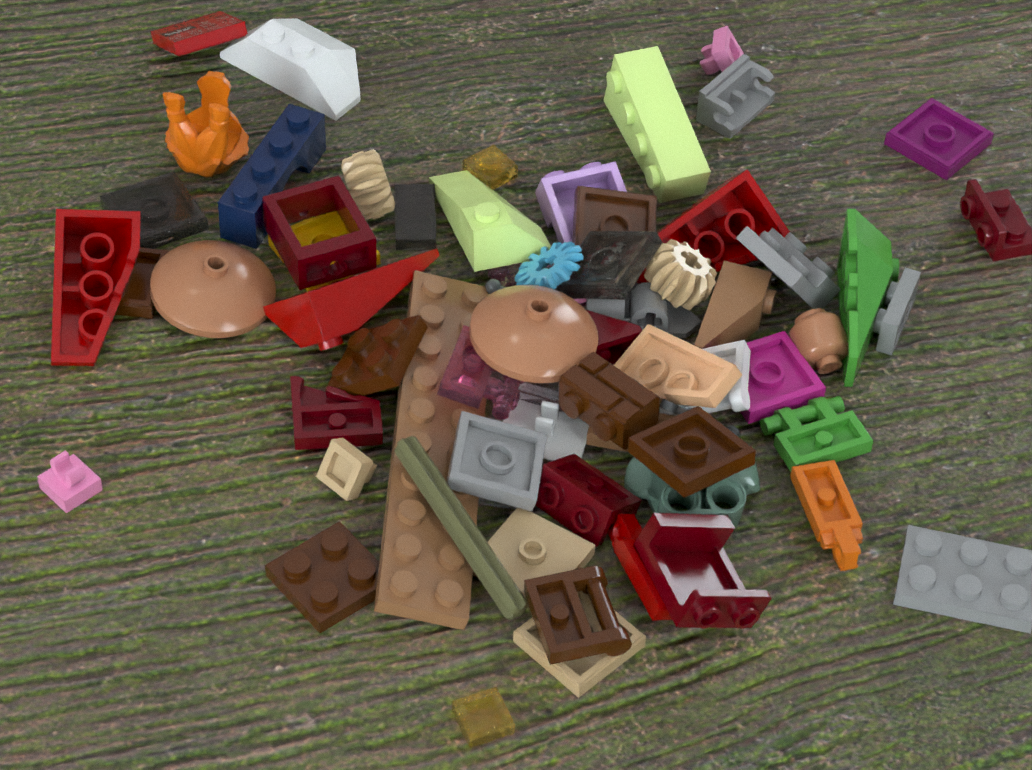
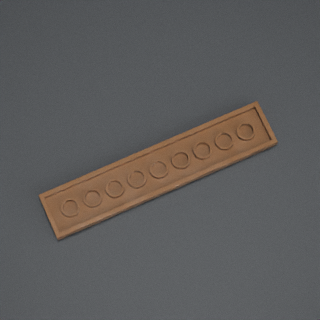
(419, 563)

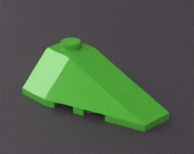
(864, 277)

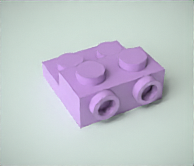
(558, 189)

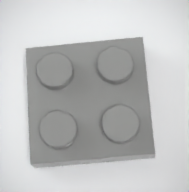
(496, 461)

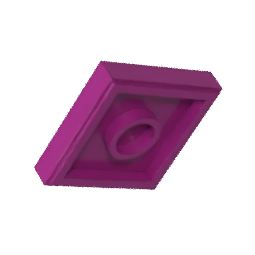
(938, 138)

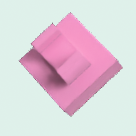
(721, 52)
(69, 481)

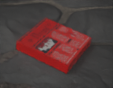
(199, 33)

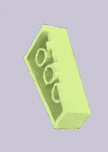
(655, 124)

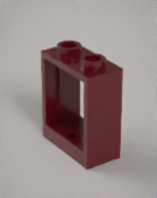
(311, 263)

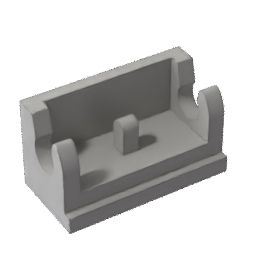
(734, 97)

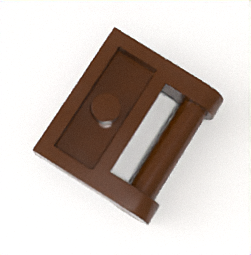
(562, 618)

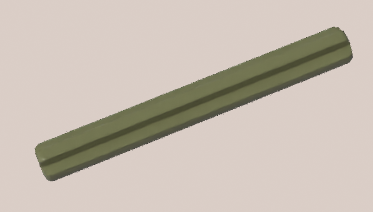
(461, 528)

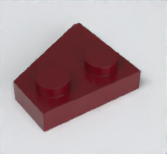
(333, 415)

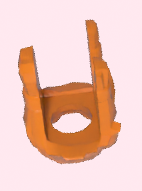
(211, 135)

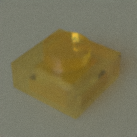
(491, 167)

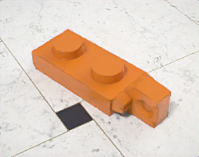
(829, 510)

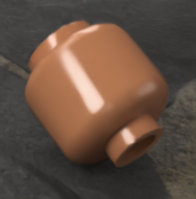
(820, 339)

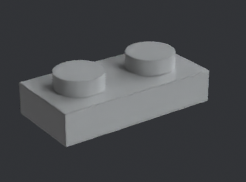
(900, 301)

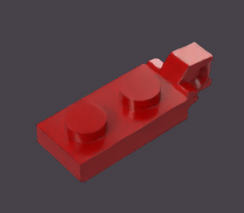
(623, 536)

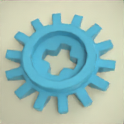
(564, 261)

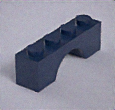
(290, 145)

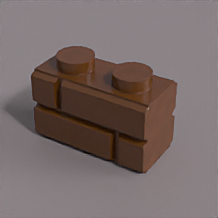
(607, 400)

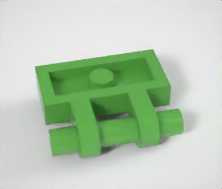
(824, 439)

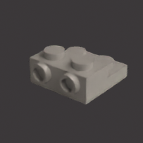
(786, 260)

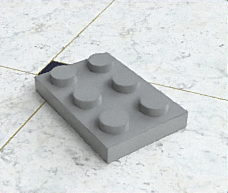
(966, 579)

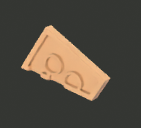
(678, 369)

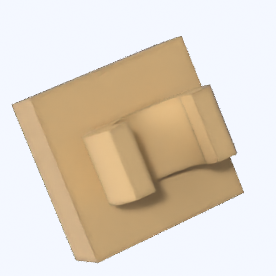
(345, 469)

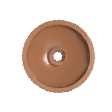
(212, 289)
(532, 332)

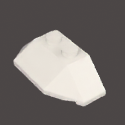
(300, 64)

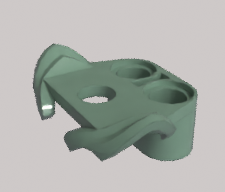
(660, 495)

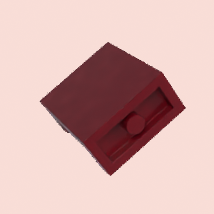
(695, 573)

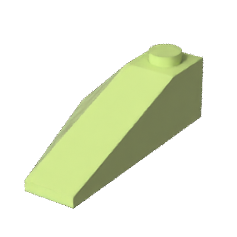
(485, 223)

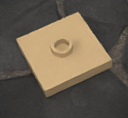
(537, 548)

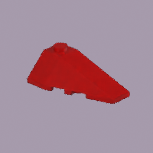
(720, 218)
(90, 275)
(344, 305)

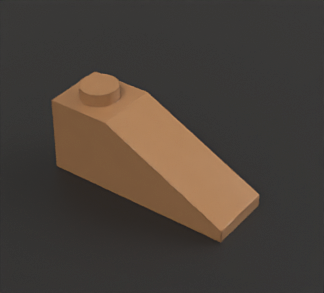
(736, 305)

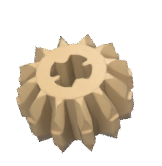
(368, 184)
(680, 274)

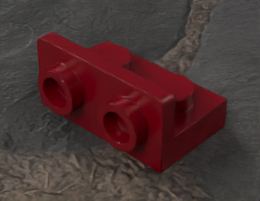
(997, 222)
(583, 497)

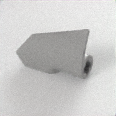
(645, 308)

